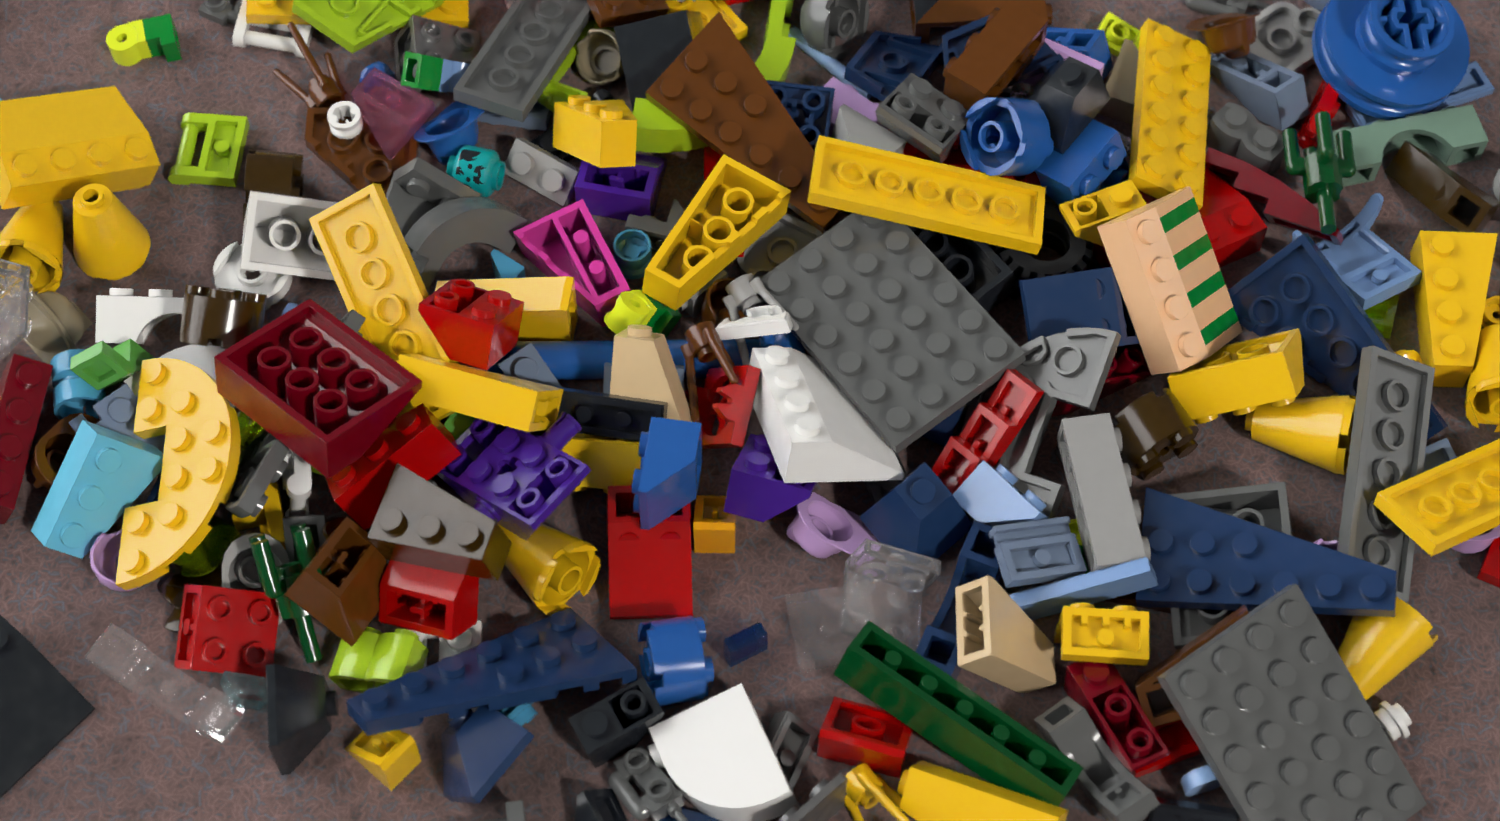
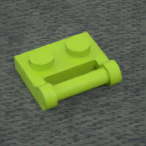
(220, 152)

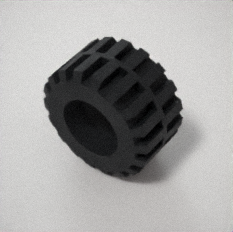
(1057, 235)

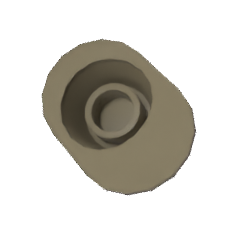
(55, 324)

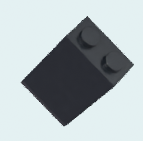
(652, 46)

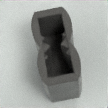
(1239, 135)

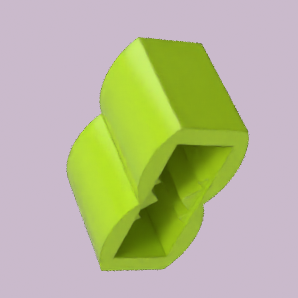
(377, 659)

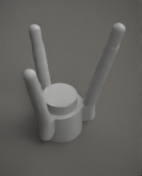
(743, 294)

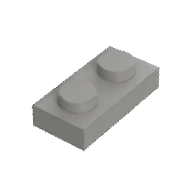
(542, 171)

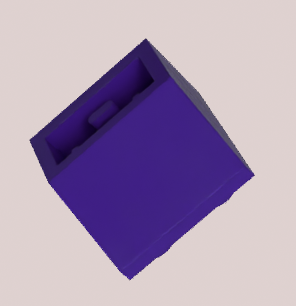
(621, 190)
(757, 485)

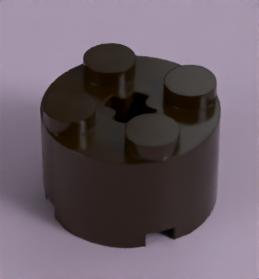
(273, 173)
(220, 316)
(1155, 432)

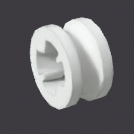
(349, 129)

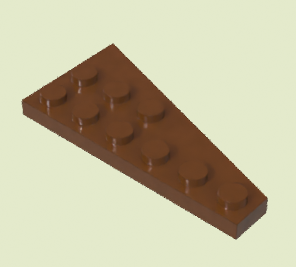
(734, 111)

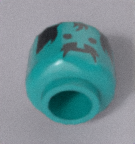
(477, 169)

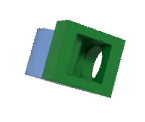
(431, 72)

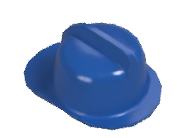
(450, 130)

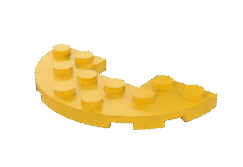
(195, 473)

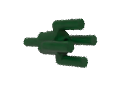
(1321, 167)
(279, 579)

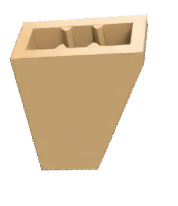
(647, 371)
(1000, 638)

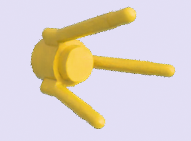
(869, 789)

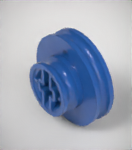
(1391, 54)

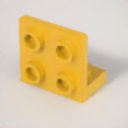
(1103, 634)

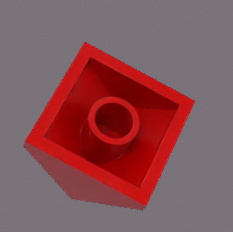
(864, 734)

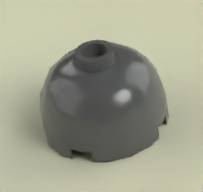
(831, 18)

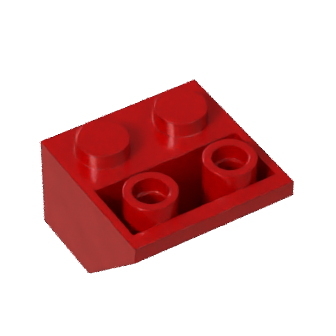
(473, 322)
(428, 600)

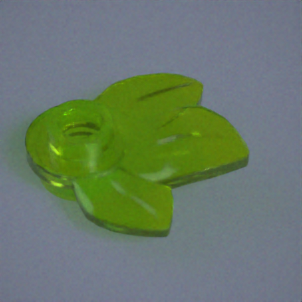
(210, 551)

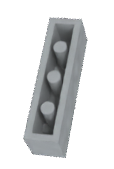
(1101, 491)

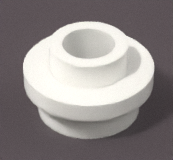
(1393, 720)

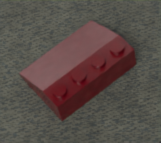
(315, 386)

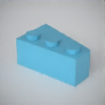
(93, 487)

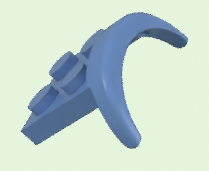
(1366, 262)

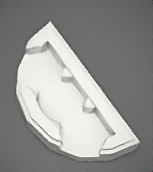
(759, 322)

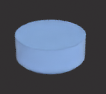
(1199, 781)

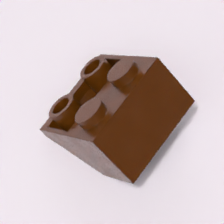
(349, 589)

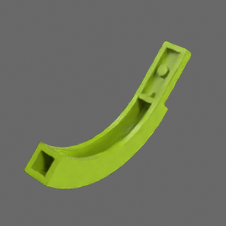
(663, 134)

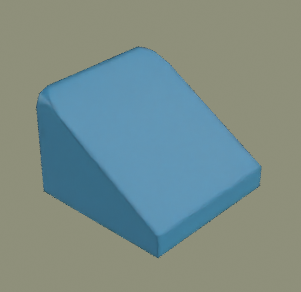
(506, 267)

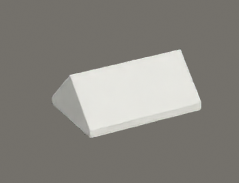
(281, 236)

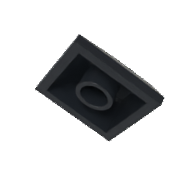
(1070, 98)
(297, 714)

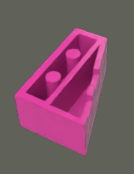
(574, 247)

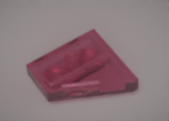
(391, 110)

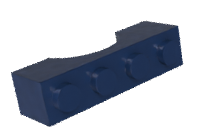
(974, 562)

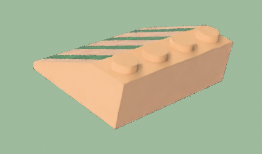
(1170, 282)

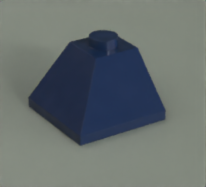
(918, 515)
(479, 752)

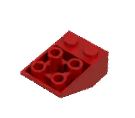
(648, 567)

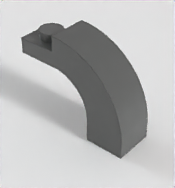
(458, 224)
(1104, 778)

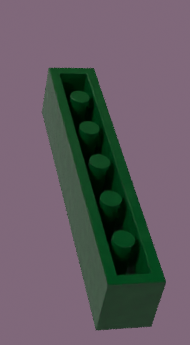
(955, 717)

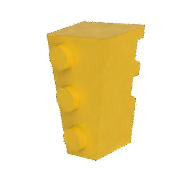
(596, 131)

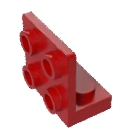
(226, 630)

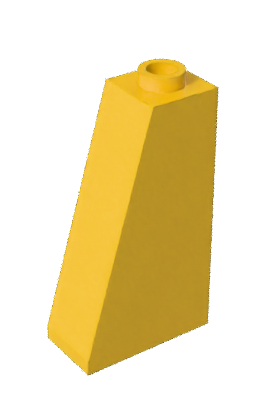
(548, 308)
(484, 394)
(947, 795)

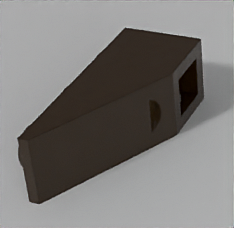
(1442, 189)

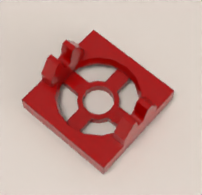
(732, 411)

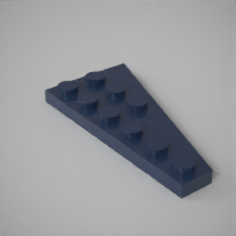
(1306, 293)
(1228, 562)
(497, 673)

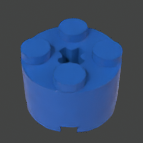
(1006, 136)
(675, 659)

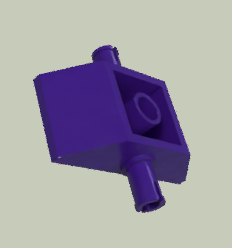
(516, 474)

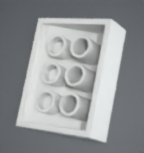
(814, 425)

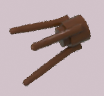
(322, 89)
(706, 346)

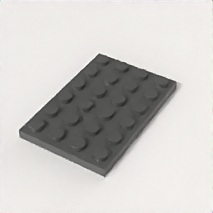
(891, 326)
(1288, 722)

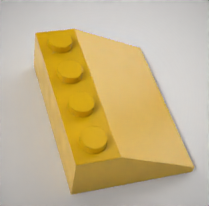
(70, 141)

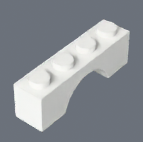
(131, 316)

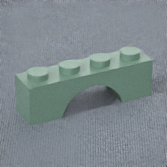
(1448, 135)

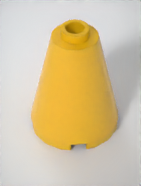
(106, 234)
(36, 241)
(1483, 386)
(1307, 429)
(552, 567)
(1382, 647)

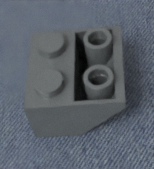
(923, 117)

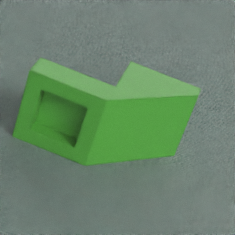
(109, 366)

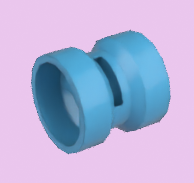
(632, 252)

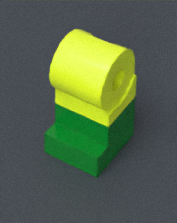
(144, 40)
(638, 308)

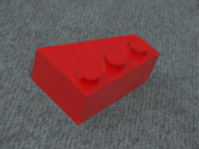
(411, 440)

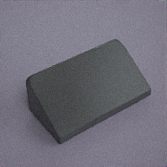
(786, 735)

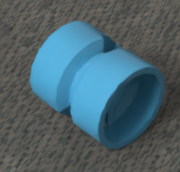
(70, 390)

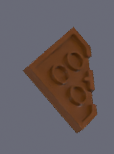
(354, 159)

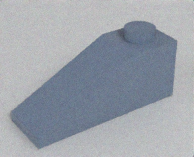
(1264, 88)

